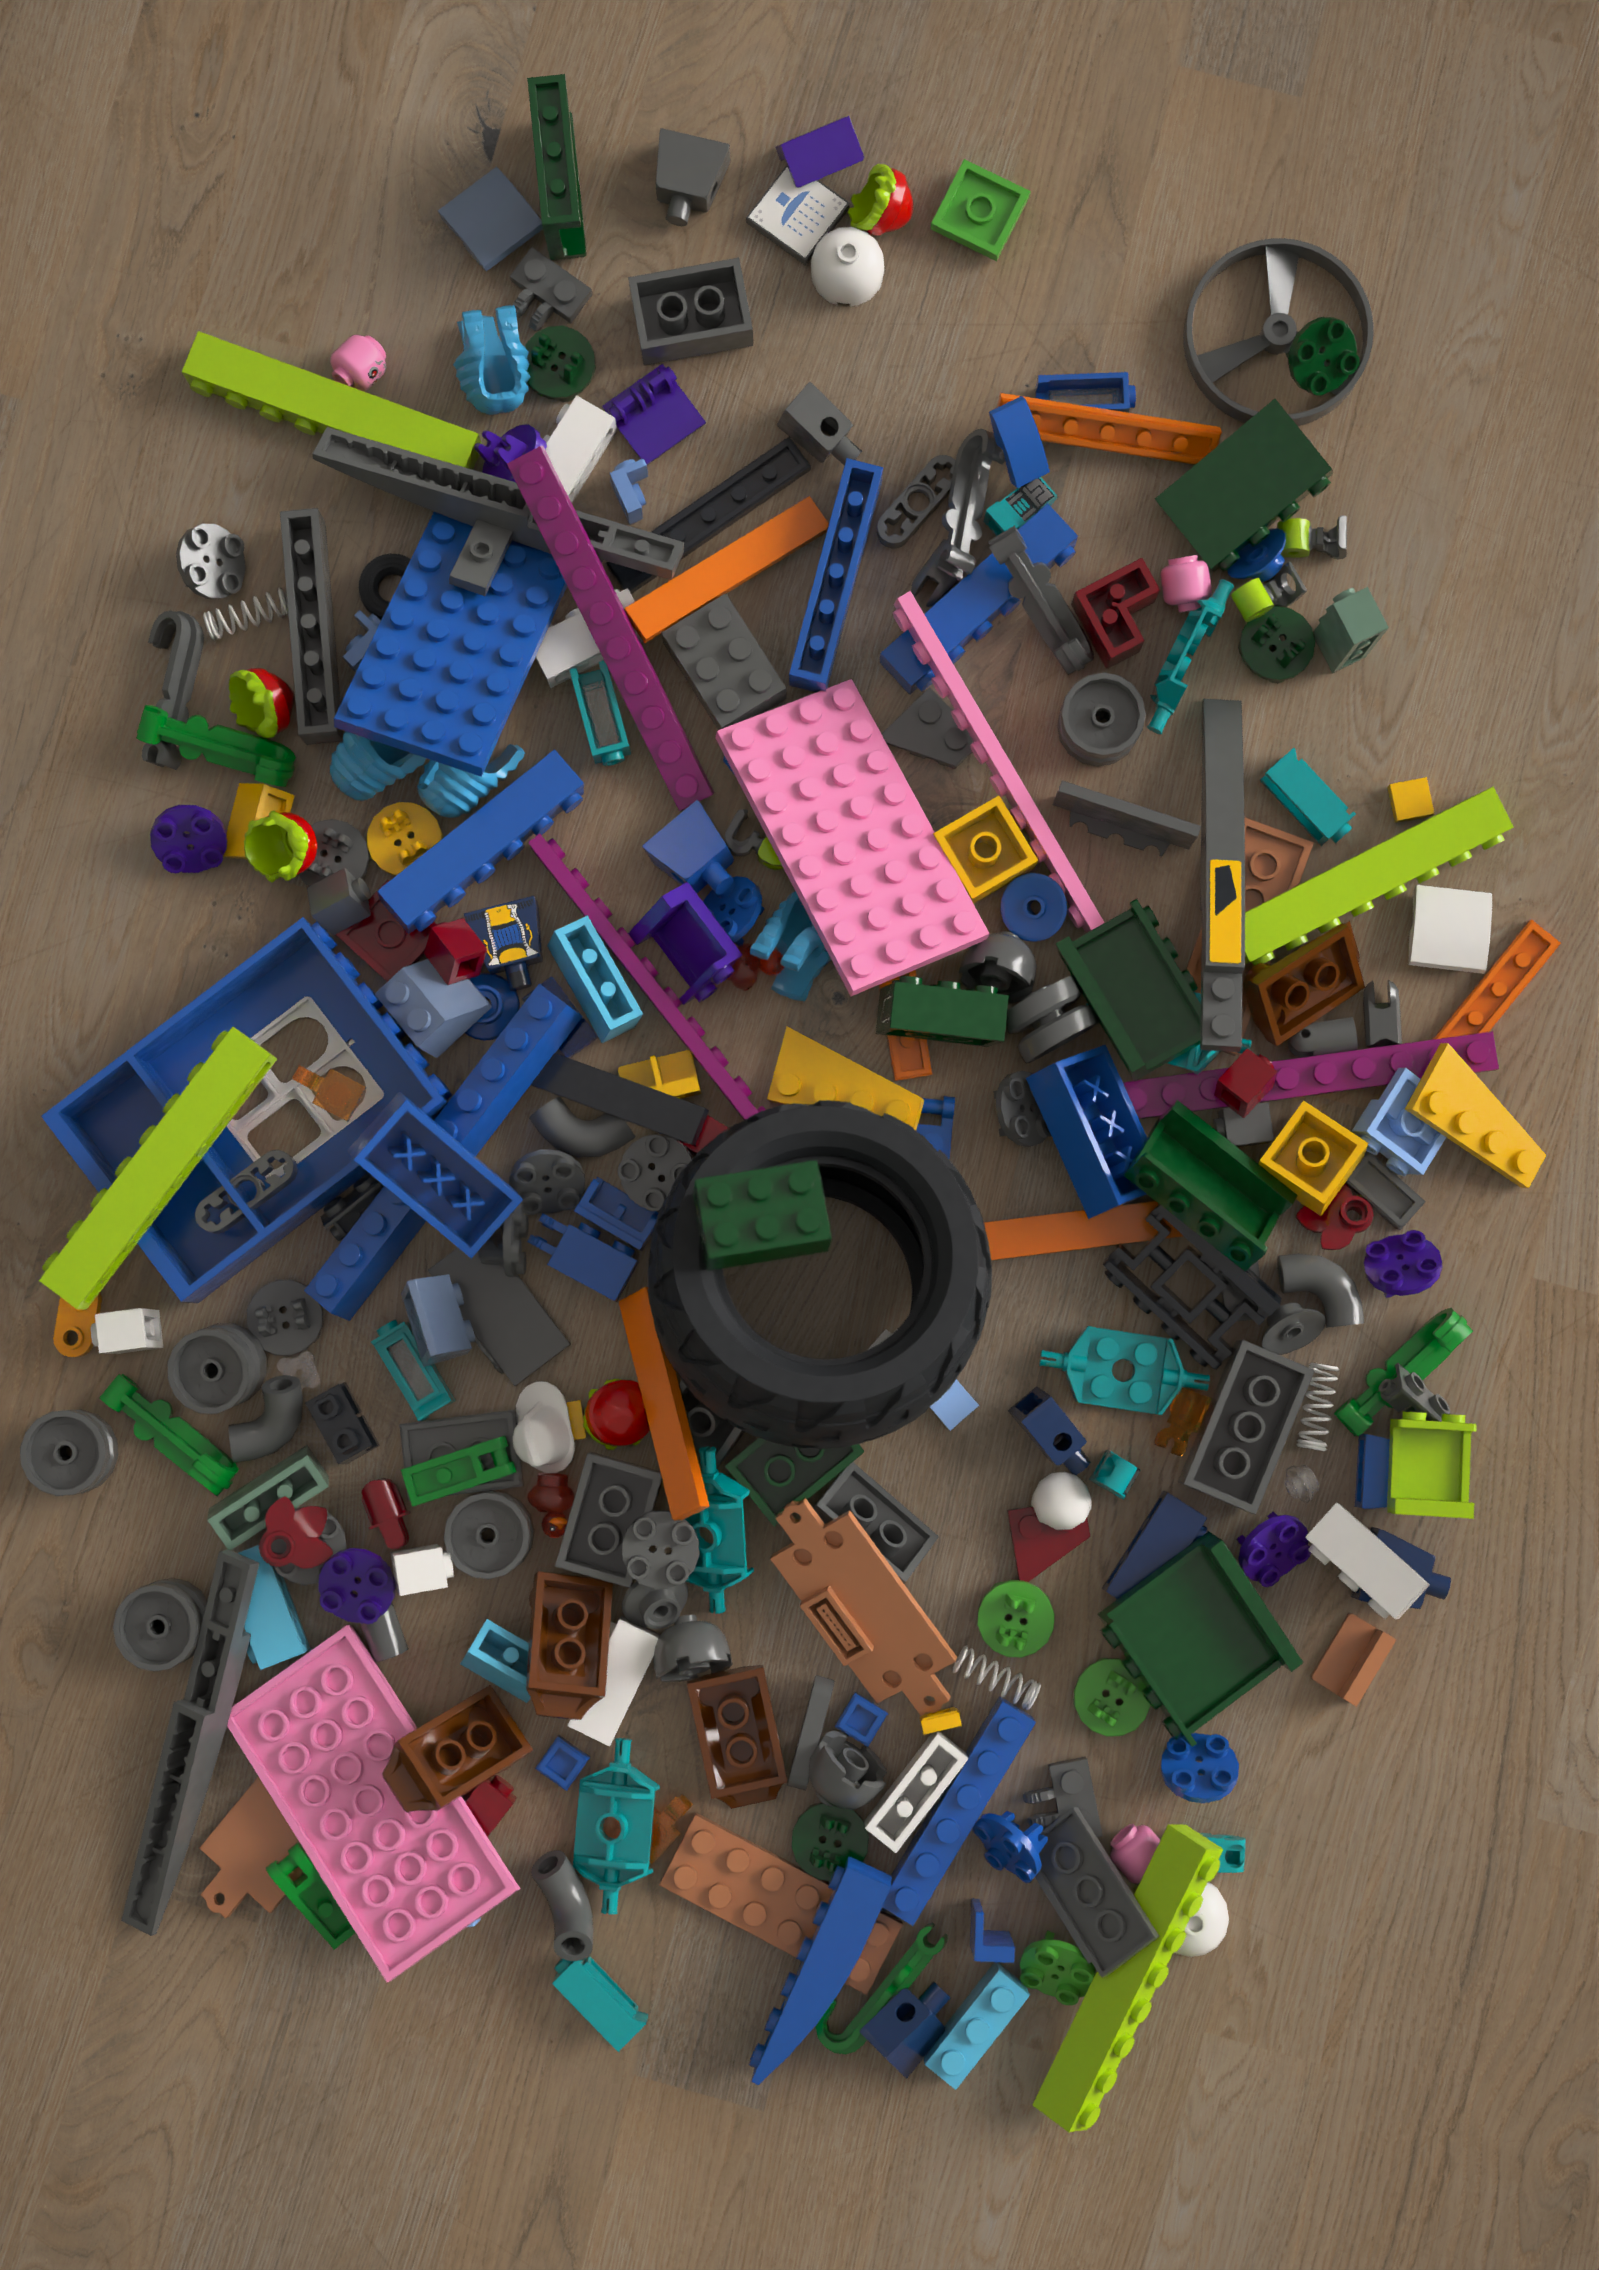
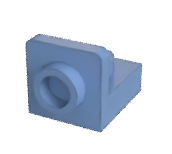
(630, 495)
(358, 646)

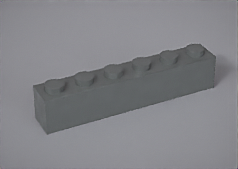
(311, 625)

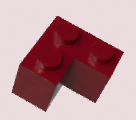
(1107, 611)

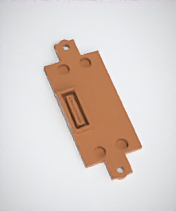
(862, 1607)
(243, 1847)

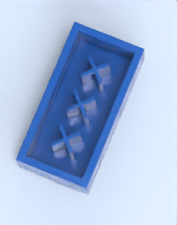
(1091, 1126)
(434, 1175)

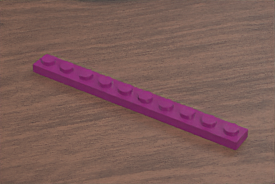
(610, 627)
(643, 974)
(1313, 1074)

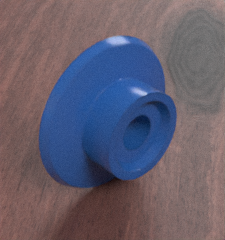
(1262, 560)
(1017, 909)
(503, 1002)

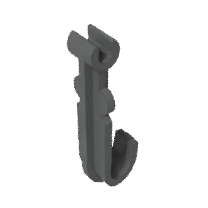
(967, 501)
(1043, 602)
(178, 678)

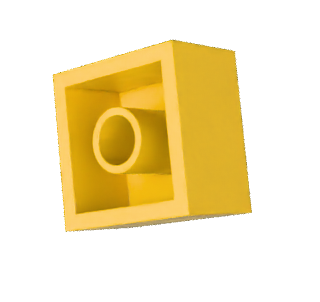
(986, 849)
(1313, 1157)

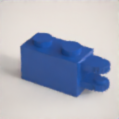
(587, 1258)

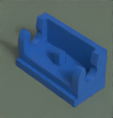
(617, 1213)

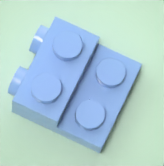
(1395, 1131)

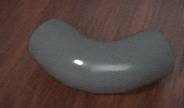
(580, 1136)
(1327, 1282)
(275, 1426)
(567, 1904)

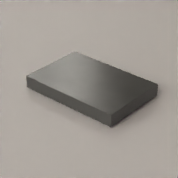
(439, 1437)

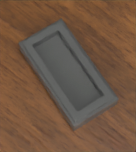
(1384, 1191)

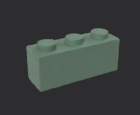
(1349, 628)
(245, 1510)

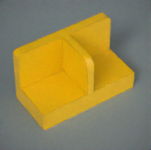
(669, 1074)

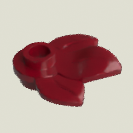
(1334, 1223)
(299, 1531)

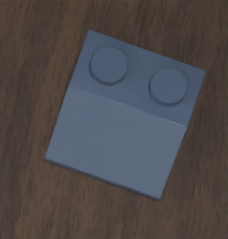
(429, 1008)
(436, 1318)

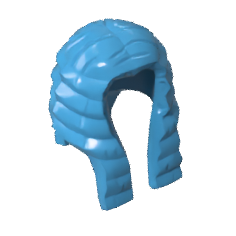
(492, 370)
(366, 766)
(455, 791)
(798, 942)

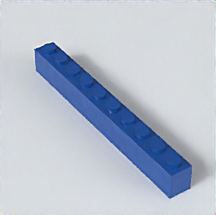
(468, 1117)

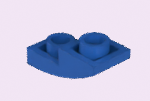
(1020, 441)

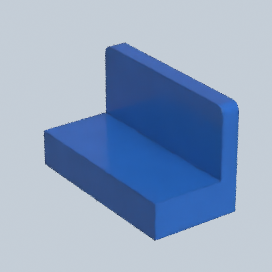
(988, 1944)

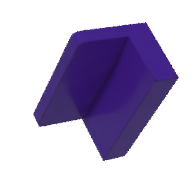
(821, 152)

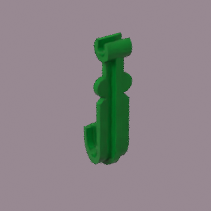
(220, 745)
(1419, 1354)
(172, 1436)
(899, 1978)

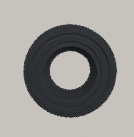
(372, 576)

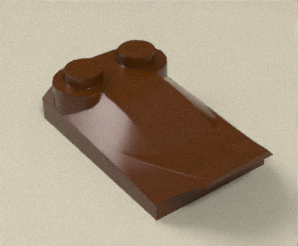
(1304, 984)
(568, 1644)
(738, 1735)
(454, 1753)

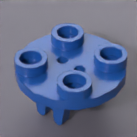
(736, 908)
(1217, 1765)
(1010, 1846)

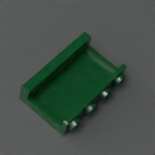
(557, 167)
(1245, 486)
(1136, 989)
(1210, 1185)

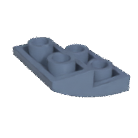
(491, 218)

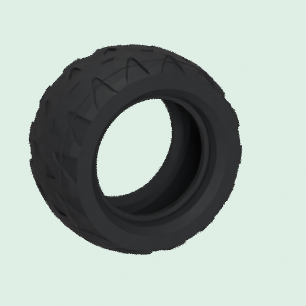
(847, 1399)

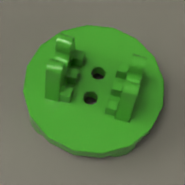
(1021, 1601)
(1102, 1712)
(1056, 1969)

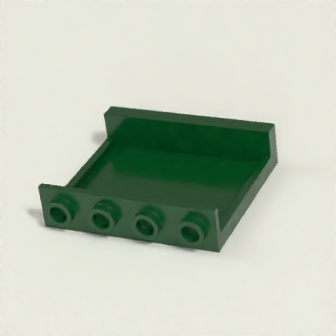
(1196, 1636)

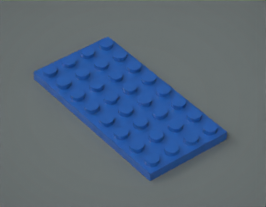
(450, 658)

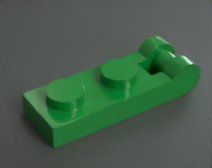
(456, 1471)
(311, 1896)

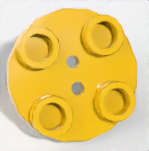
(395, 824)

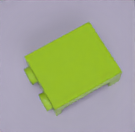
(1430, 1466)

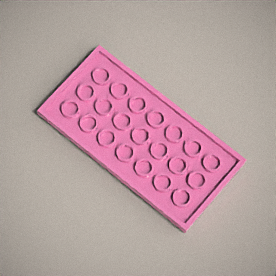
(851, 837)
(320, 1750)

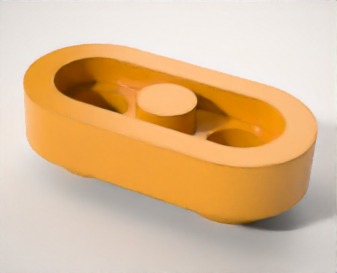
(75, 1320)

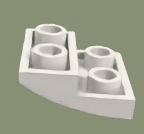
(1450, 929)

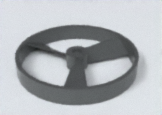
(1278, 328)

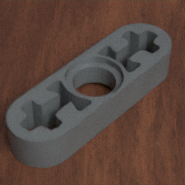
(892, 514)
(264, 1167)
(810, 1731)

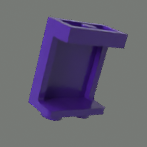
(690, 941)

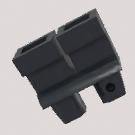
(337, 1421)

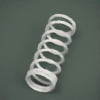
(212, 627)
(1315, 1443)
(1031, 1694)

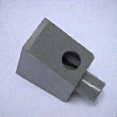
(689, 173)
(808, 416)

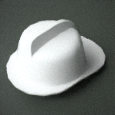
(543, 1428)

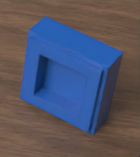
(861, 1719)
(562, 1762)

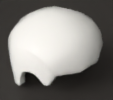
(1061, 1501)

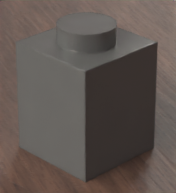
(339, 901)
(1247, 1131)

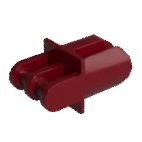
(386, 1510)

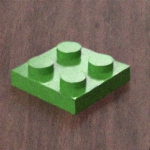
(980, 210)

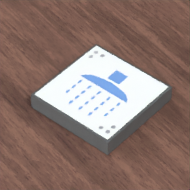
(797, 216)

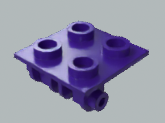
(654, 414)

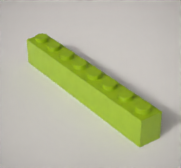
(319, 402)
(1373, 874)
(157, 1168)
(1119, 2002)

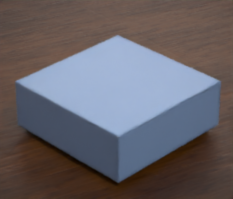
(954, 1405)

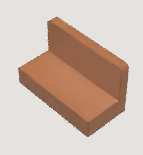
(1353, 1659)

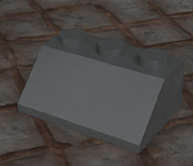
(889, 1524)

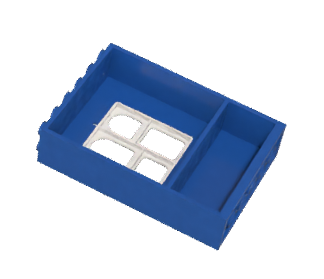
(281, 982)

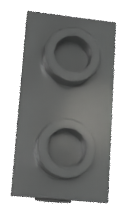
(346, 1211)
(1410, 1390)

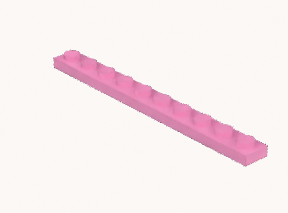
(988, 749)

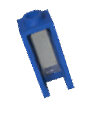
(1090, 389)

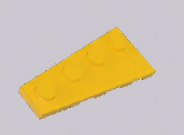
(816, 1073)
(1469, 1115)

